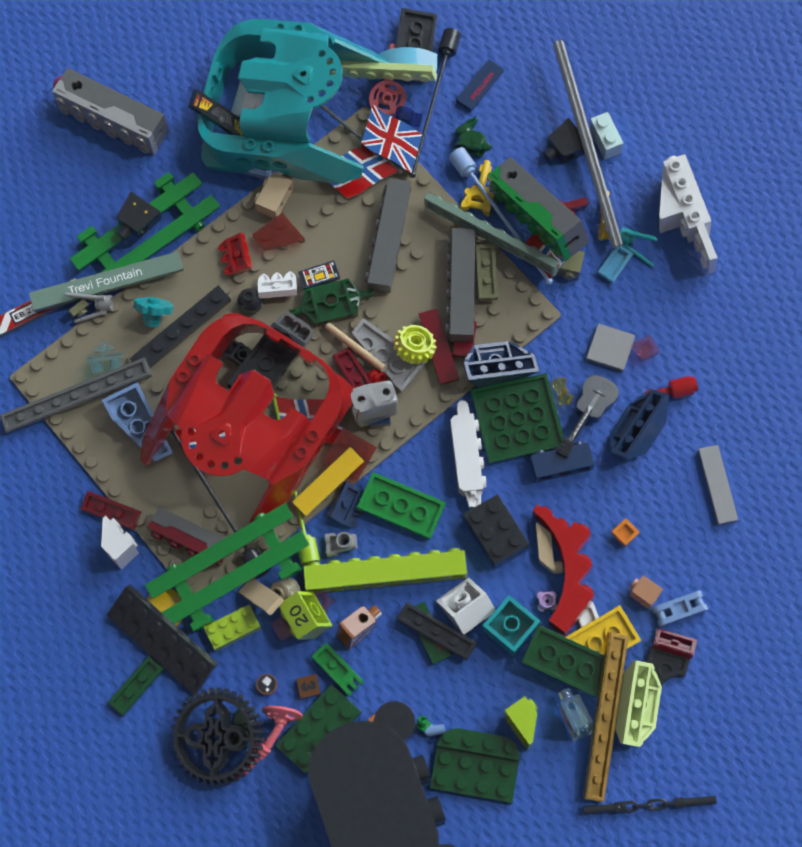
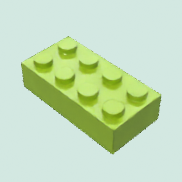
(232, 628)

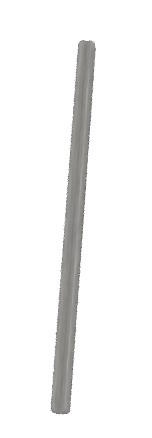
(588, 145)

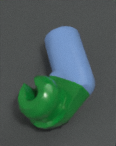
(428, 728)

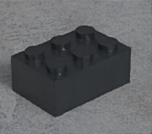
(496, 531)

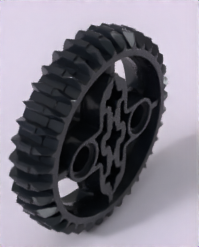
(211, 745)

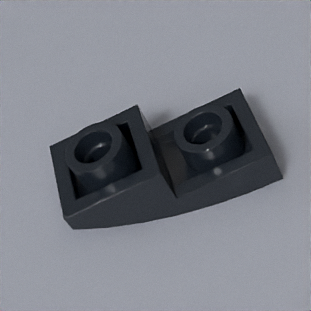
(236, 352)

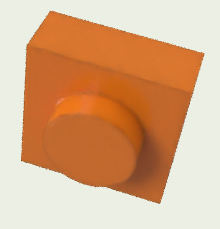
(625, 532)

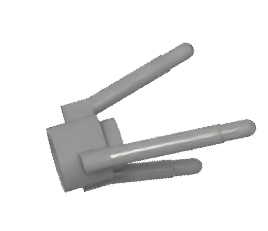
(102, 302)

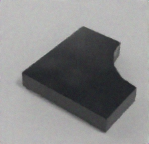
(667, 664)

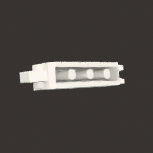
(466, 455)

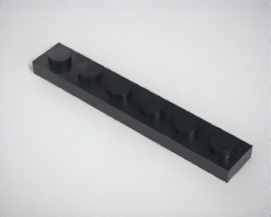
(183, 327)

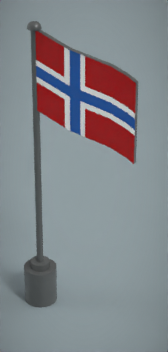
(374, 167)

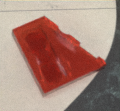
(277, 233)

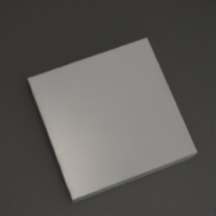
(610, 347)

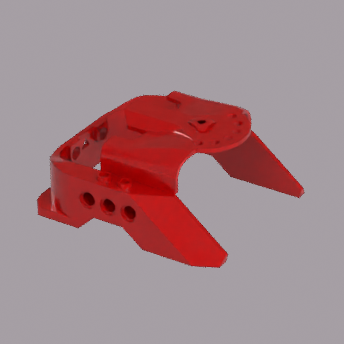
(268, 447)

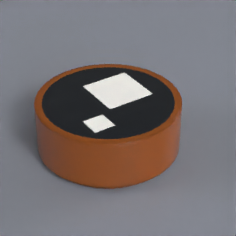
(266, 684)

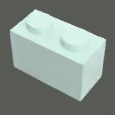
(606, 135)

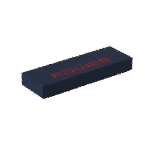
(479, 85)

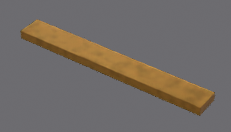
(605, 717)

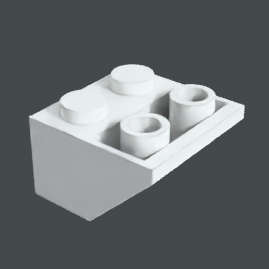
(118, 546)

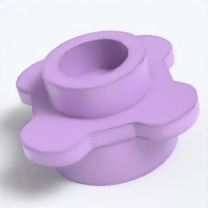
(551, 596)

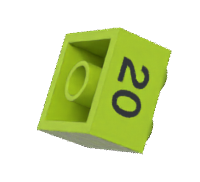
(305, 615)

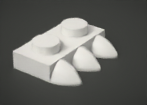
(277, 285)

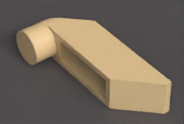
(545, 550)

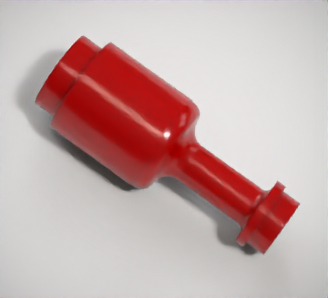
(680, 387)

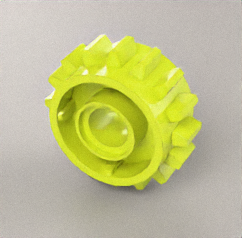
(414, 344)

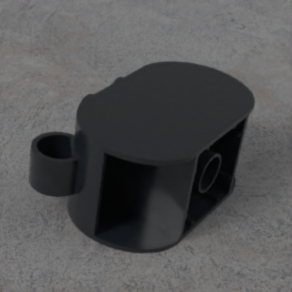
(373, 786)

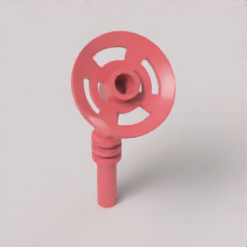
(387, 94)
(281, 717)

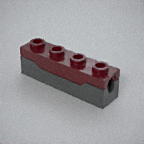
(182, 533)

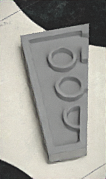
(382, 347)

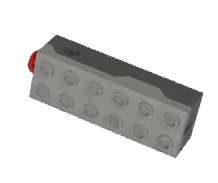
(110, 111)

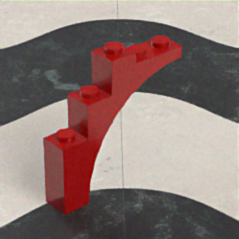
(570, 542)

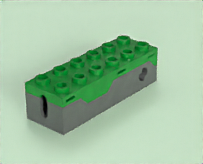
(537, 209)

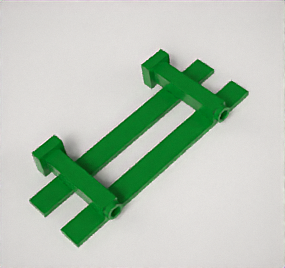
(172, 195)
(193, 603)

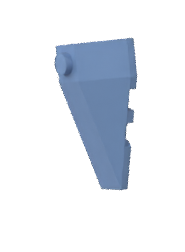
(133, 415)

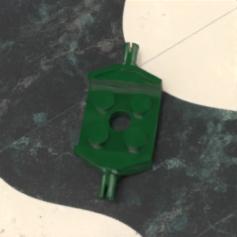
(319, 311)

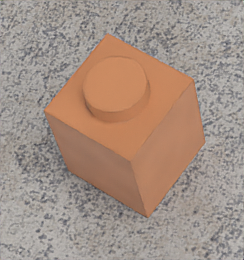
(645, 591)

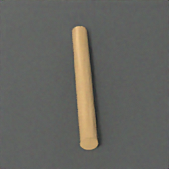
(356, 347)

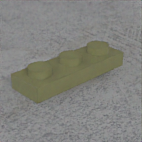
(486, 272)

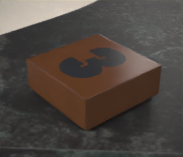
(308, 686)

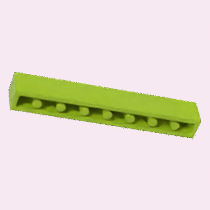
(385, 571)

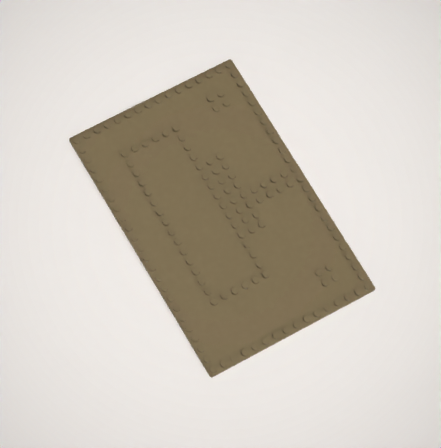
(332, 231)

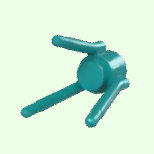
(628, 237)

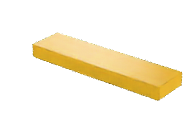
(328, 481)

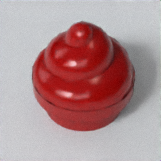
(376, 376)

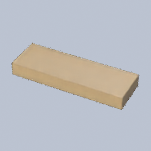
(261, 596)

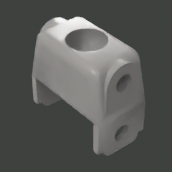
(378, 404)

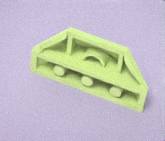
(638, 703)

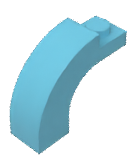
(409, 55)

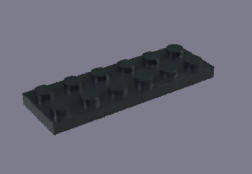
(162, 639)

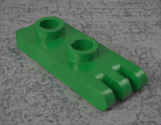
(336, 668)

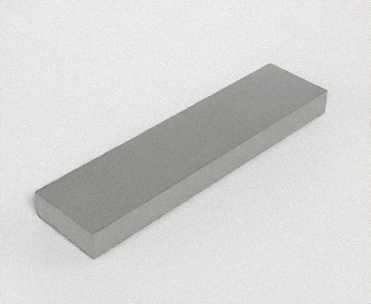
(717, 485)

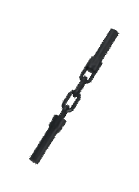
(620, 807)

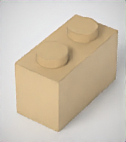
(273, 195)

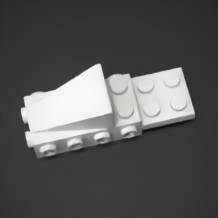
(684, 208)

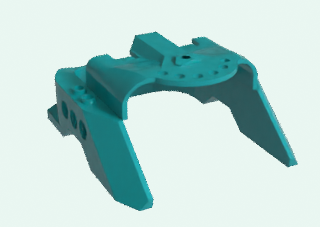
(277, 129)

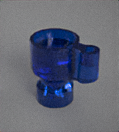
(408, 116)

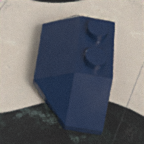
(498, 363)
(640, 425)

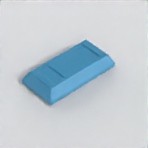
(615, 263)

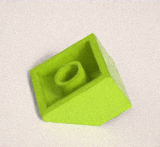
(522, 720)

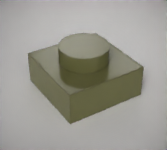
(79, 309)

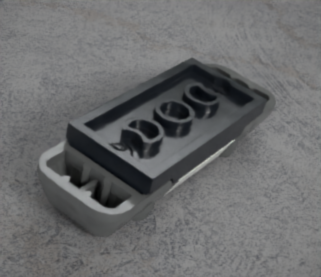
(272, 358)

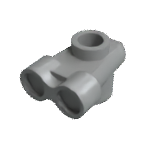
(336, 543)

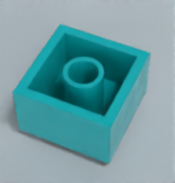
(511, 625)

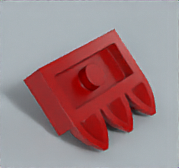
(237, 255)

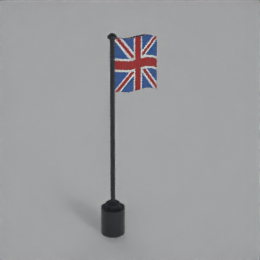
(396, 139)

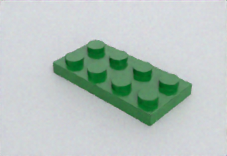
(401, 505)

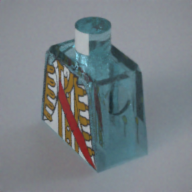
(575, 715)

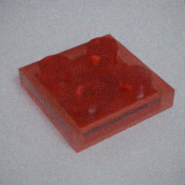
(361, 447)

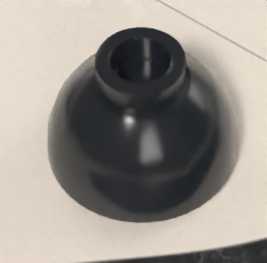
(249, 301)

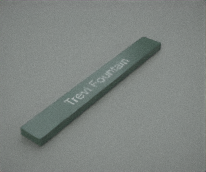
(107, 281)

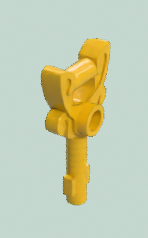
(475, 193)

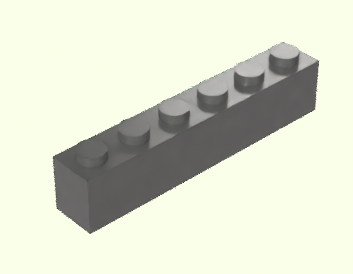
(389, 235)
(462, 285)

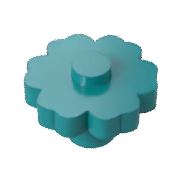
(152, 309)

